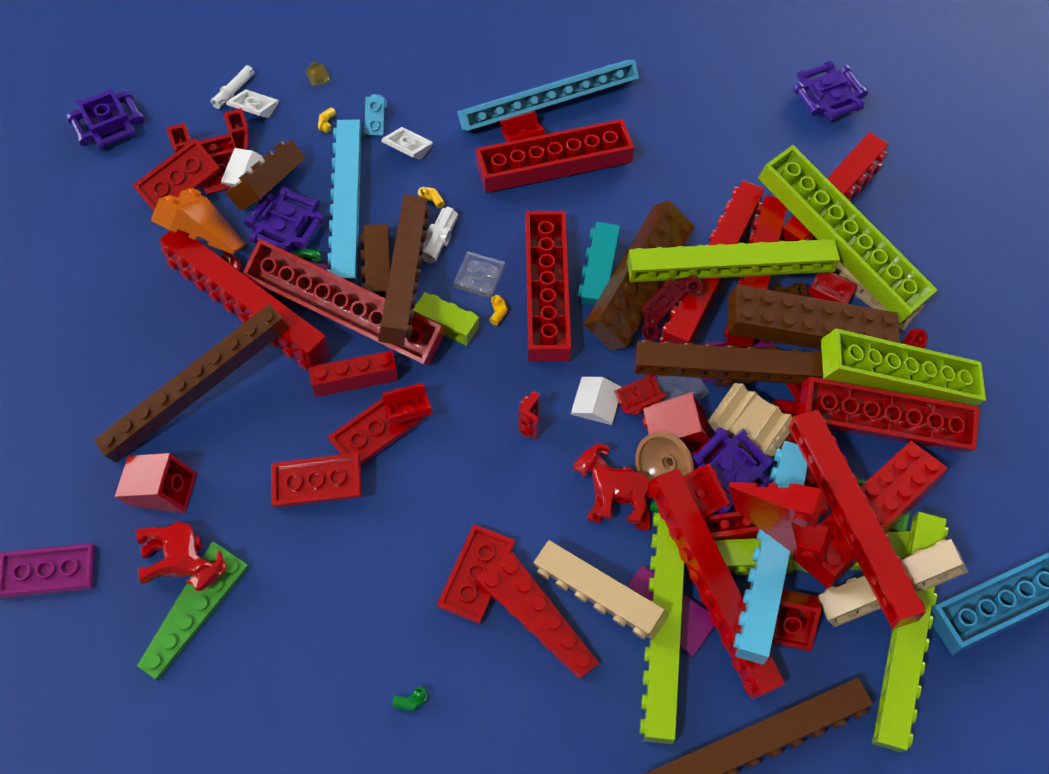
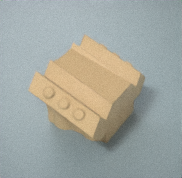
(760, 419)

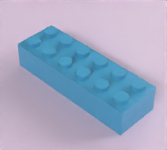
(993, 606)

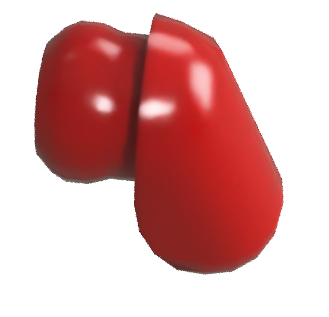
(232, 260)

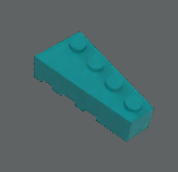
(600, 261)

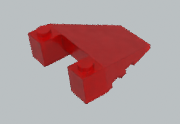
(219, 147)
(786, 516)

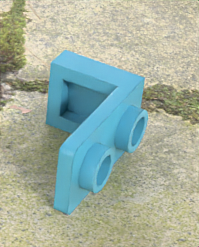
(374, 115)

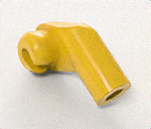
(323, 124)
(431, 195)
(500, 309)

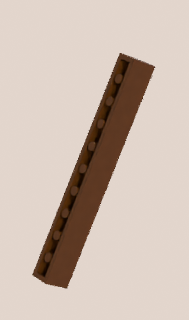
(403, 271)
(726, 362)
(191, 384)
(775, 733)

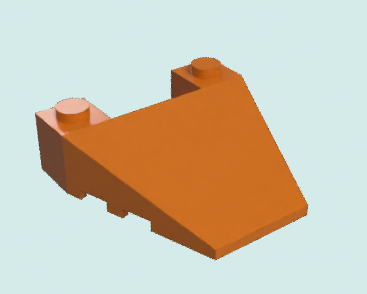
(198, 218)

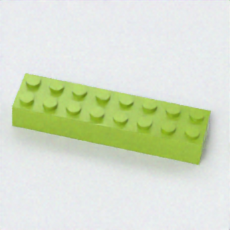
(901, 368)

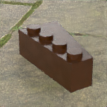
(265, 174)

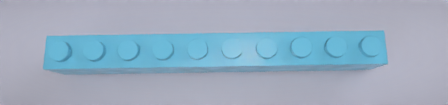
(547, 94)
(346, 200)
(769, 571)

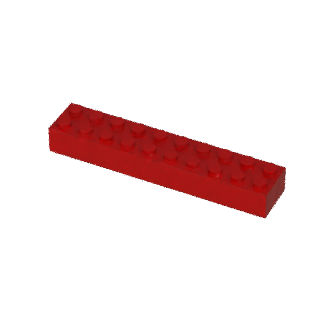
(731, 229)
(242, 296)
(336, 299)

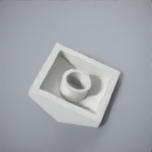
(254, 103)
(408, 143)
(239, 163)
(596, 400)

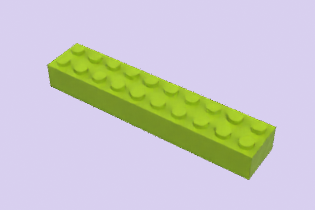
(859, 243)

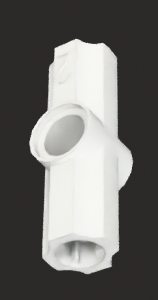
(439, 234)

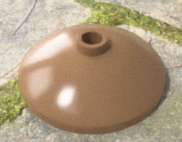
(655, 455)

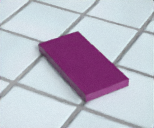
(46, 570)
(694, 619)

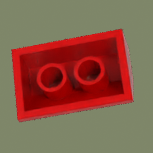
(796, 620)

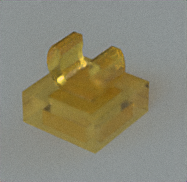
(317, 74)

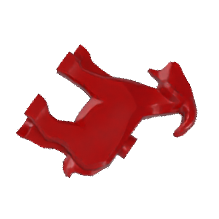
(616, 486)
(181, 555)

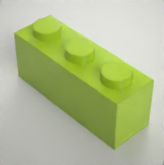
(460, 324)

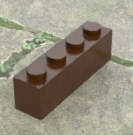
(376, 258)

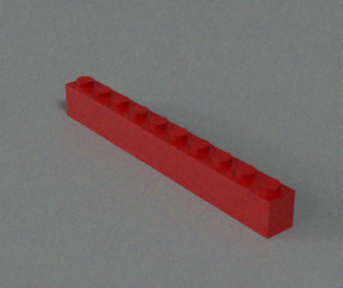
(857, 521)
(710, 575)

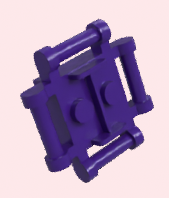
(830, 93)
(104, 116)
(283, 222)
(734, 463)

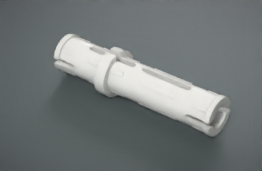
(227, 92)

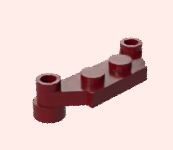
(664, 300)

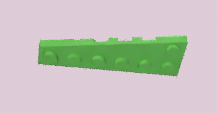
(190, 614)

